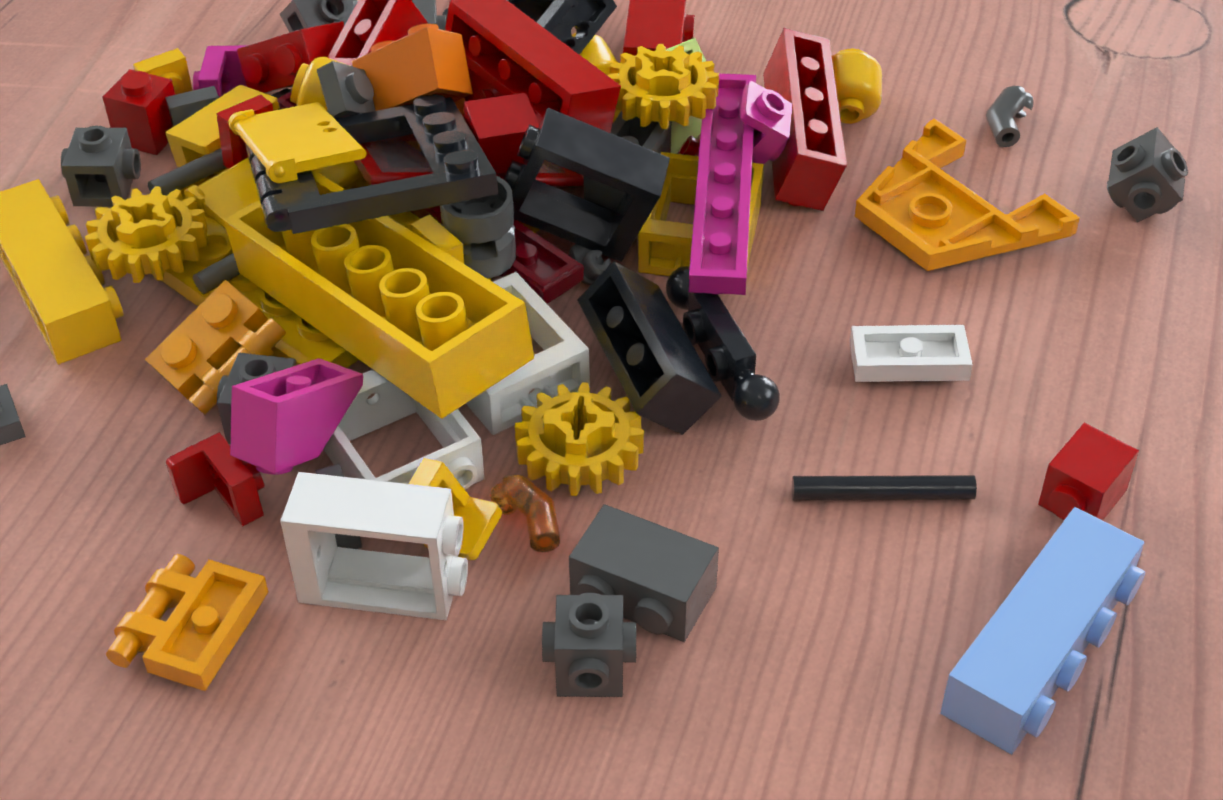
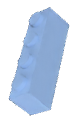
(1041, 631)

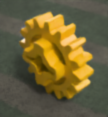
(664, 85)
(146, 234)
(579, 438)

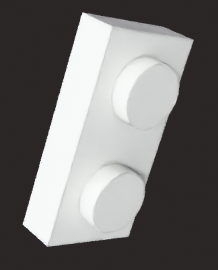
(910, 353)

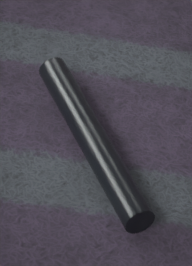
(884, 487)

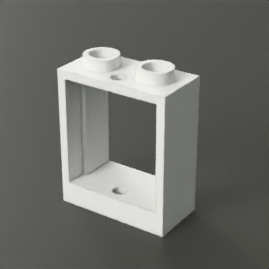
(561, 362)
(459, 440)
(373, 579)

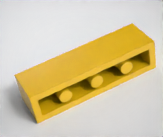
(54, 276)

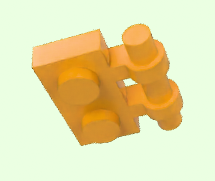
(209, 343)
(200, 630)

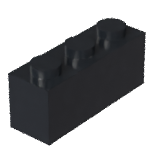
(648, 349)

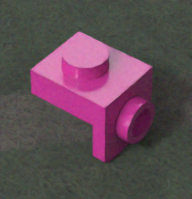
(220, 69)
(769, 117)

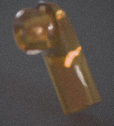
(537, 507)

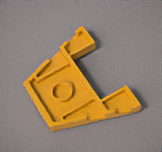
(942, 220)

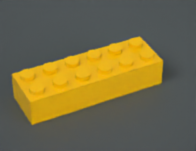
(390, 302)

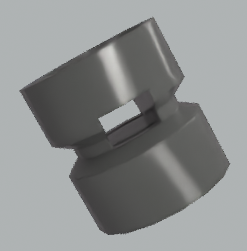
(485, 230)

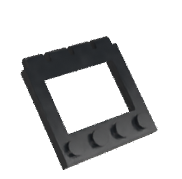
(446, 141)

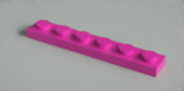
(723, 194)

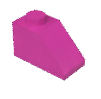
(290, 414)

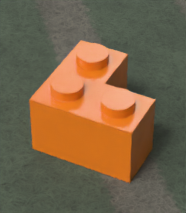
(417, 66)

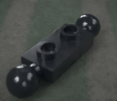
(725, 348)

